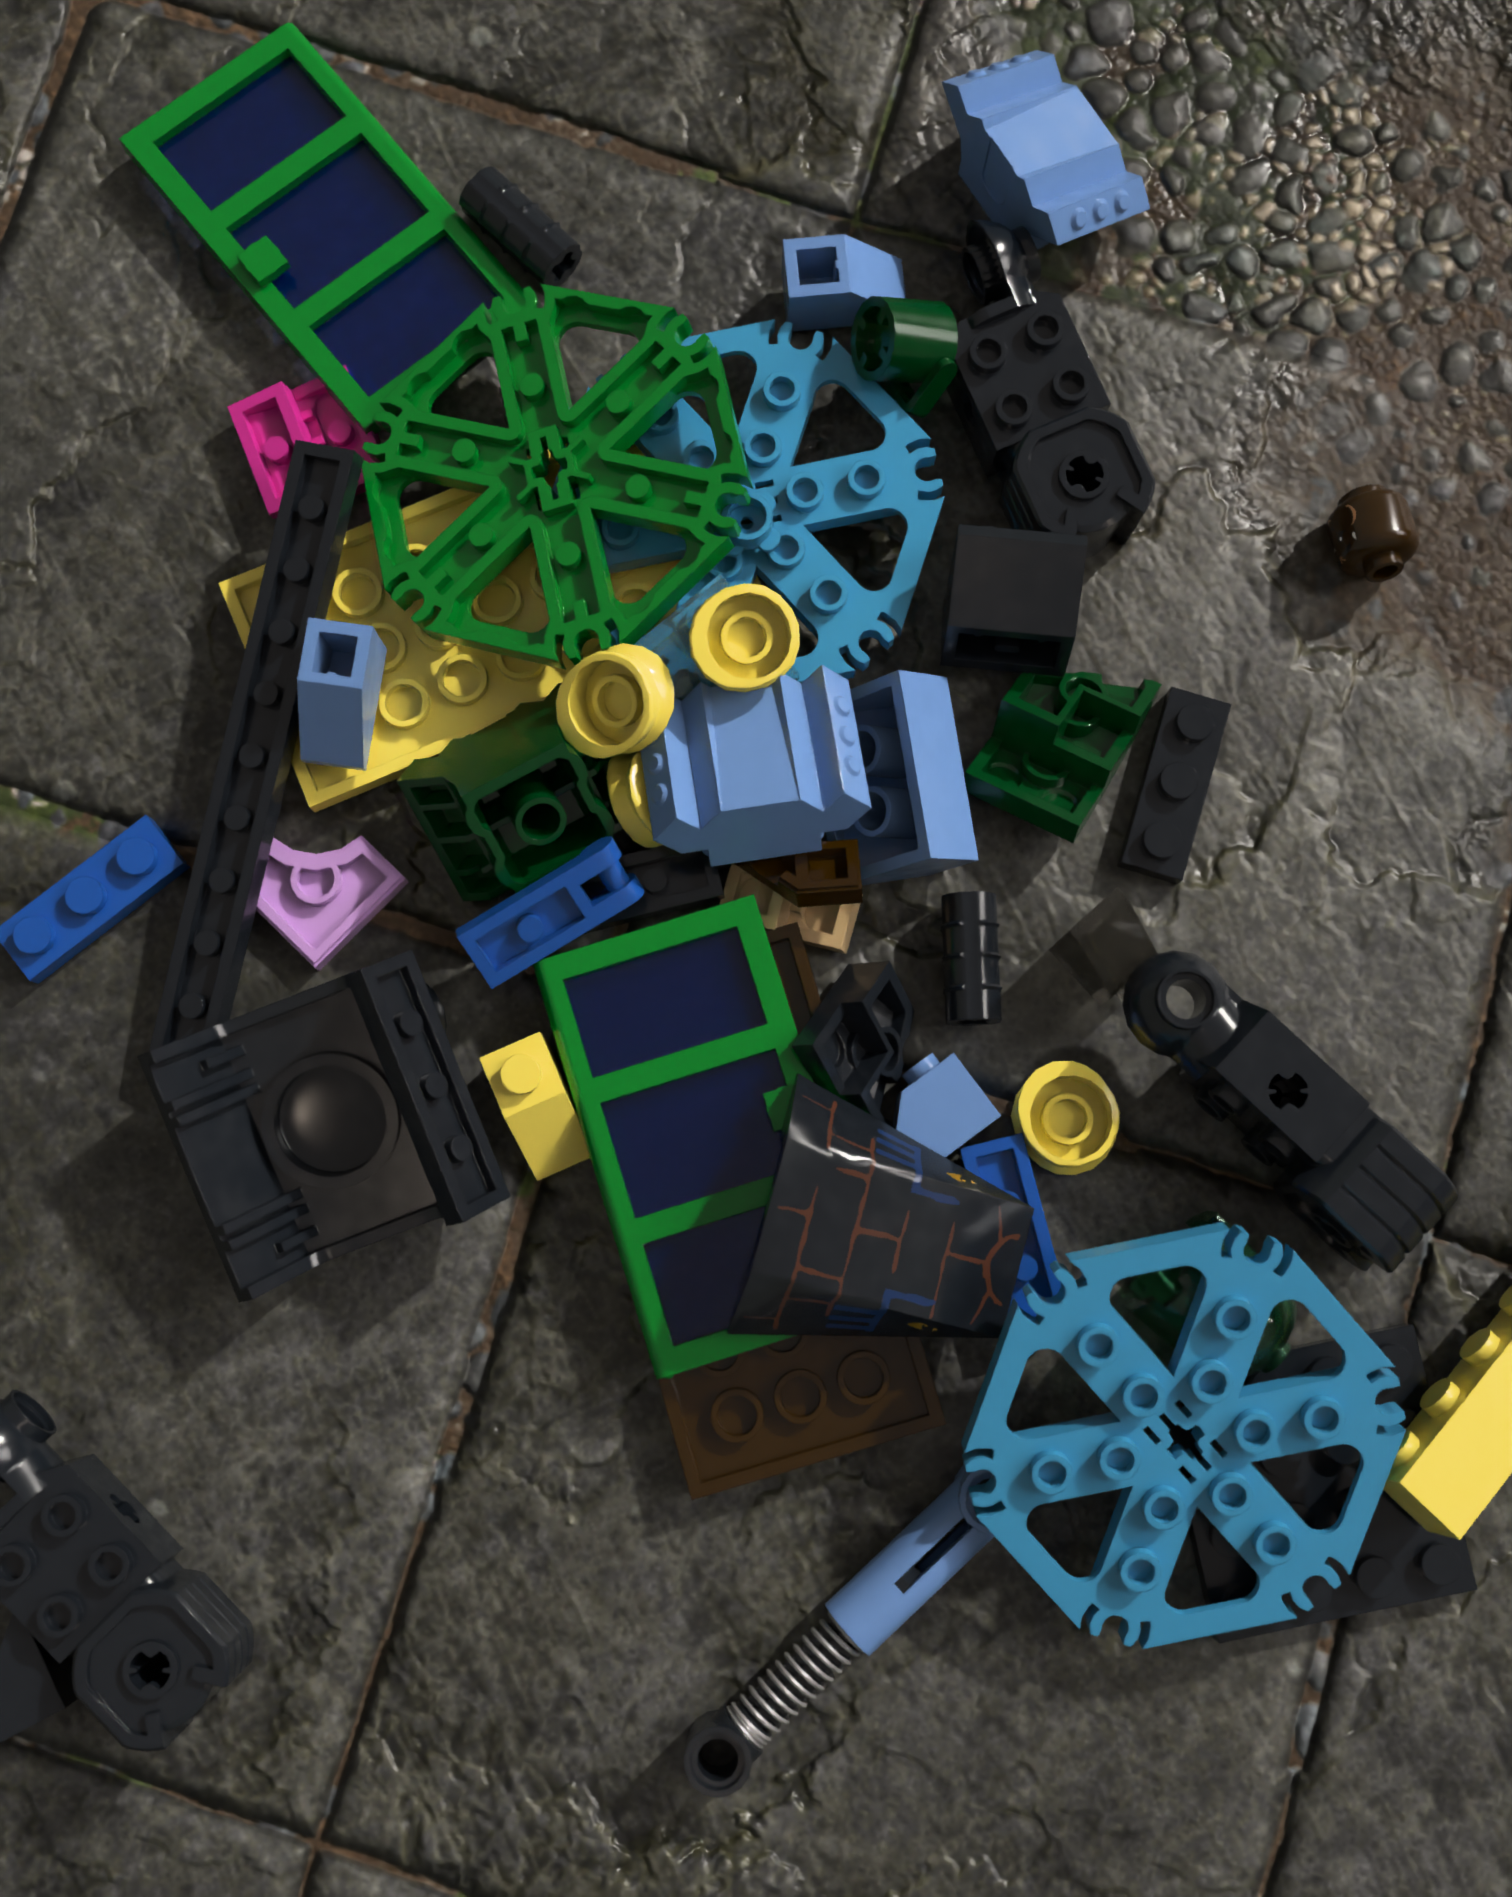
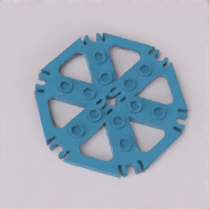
(806, 495)
(1208, 1378)

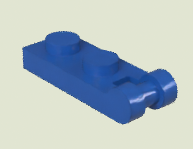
(549, 913)

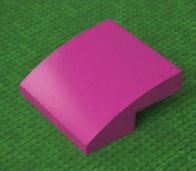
(279, 416)

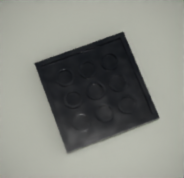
(1397, 1557)

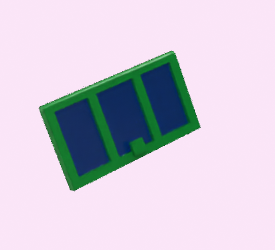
(319, 218)
(681, 1097)

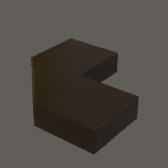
(813, 877)

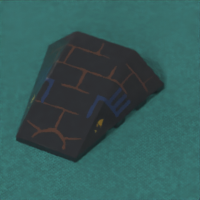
(876, 1234)

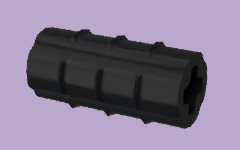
(520, 227)
(971, 958)

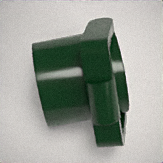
(905, 344)

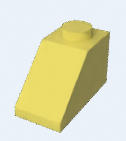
(536, 1104)

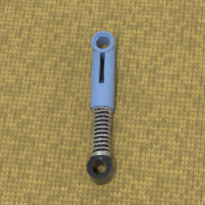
(860, 1621)

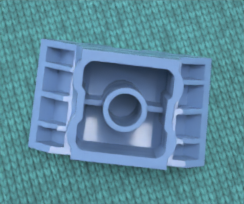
(1039, 151)
(757, 770)

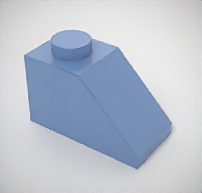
(942, 1105)

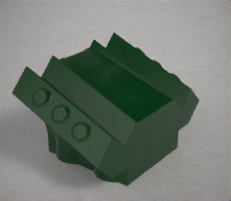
(510, 802)

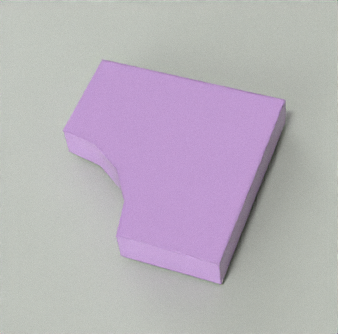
(325, 896)

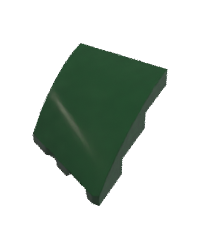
(1058, 747)

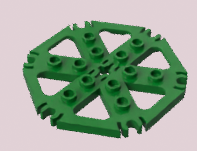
(499, 467)

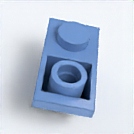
(832, 277)
(339, 692)

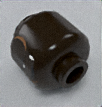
(1372, 533)

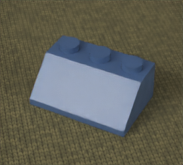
(913, 780)

